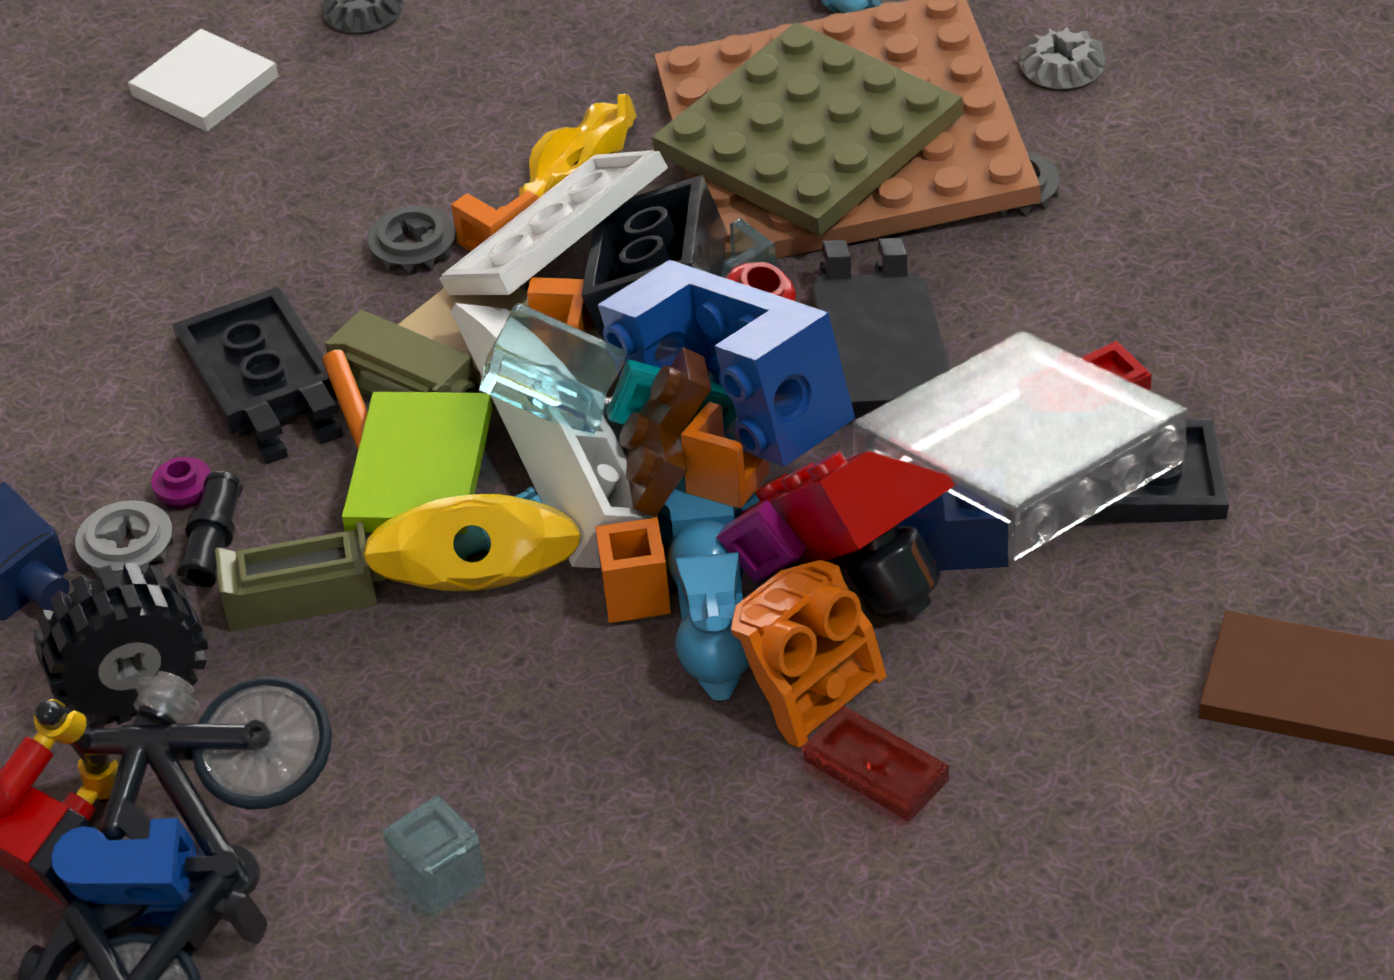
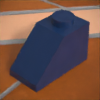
(961, 534)

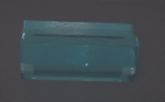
(551, 369)

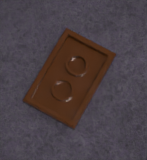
(1302, 682)

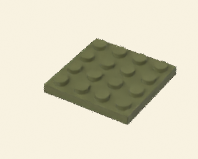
(808, 127)

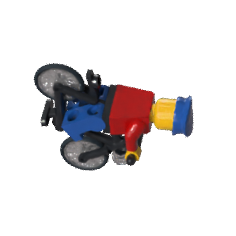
(249, 749)

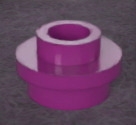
(180, 482)

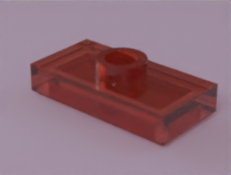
(876, 763)

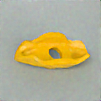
(558, 150)
(420, 550)

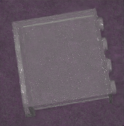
(1031, 436)

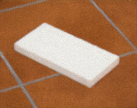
(552, 223)

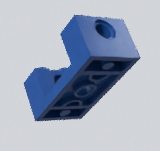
(763, 348)

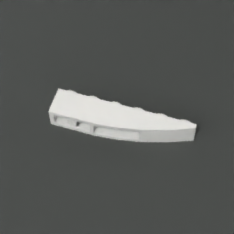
(565, 465)

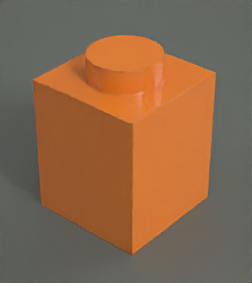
(633, 570)

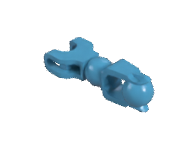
(707, 588)

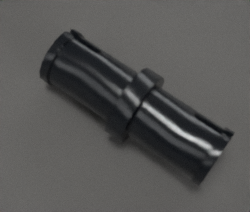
(210, 529)

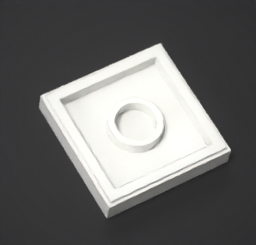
(203, 79)

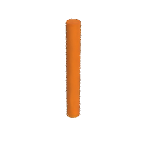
(346, 392)

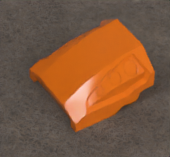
(807, 645)

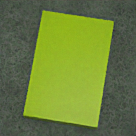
(416, 452)

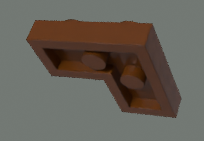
(653, 435)

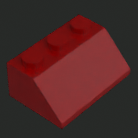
(849, 501)

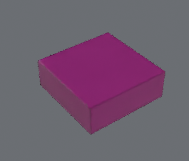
(762, 541)

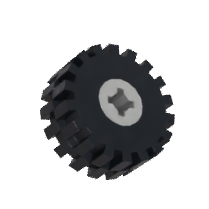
(114, 635)

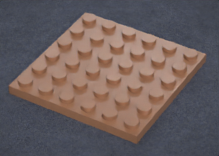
(961, 174)

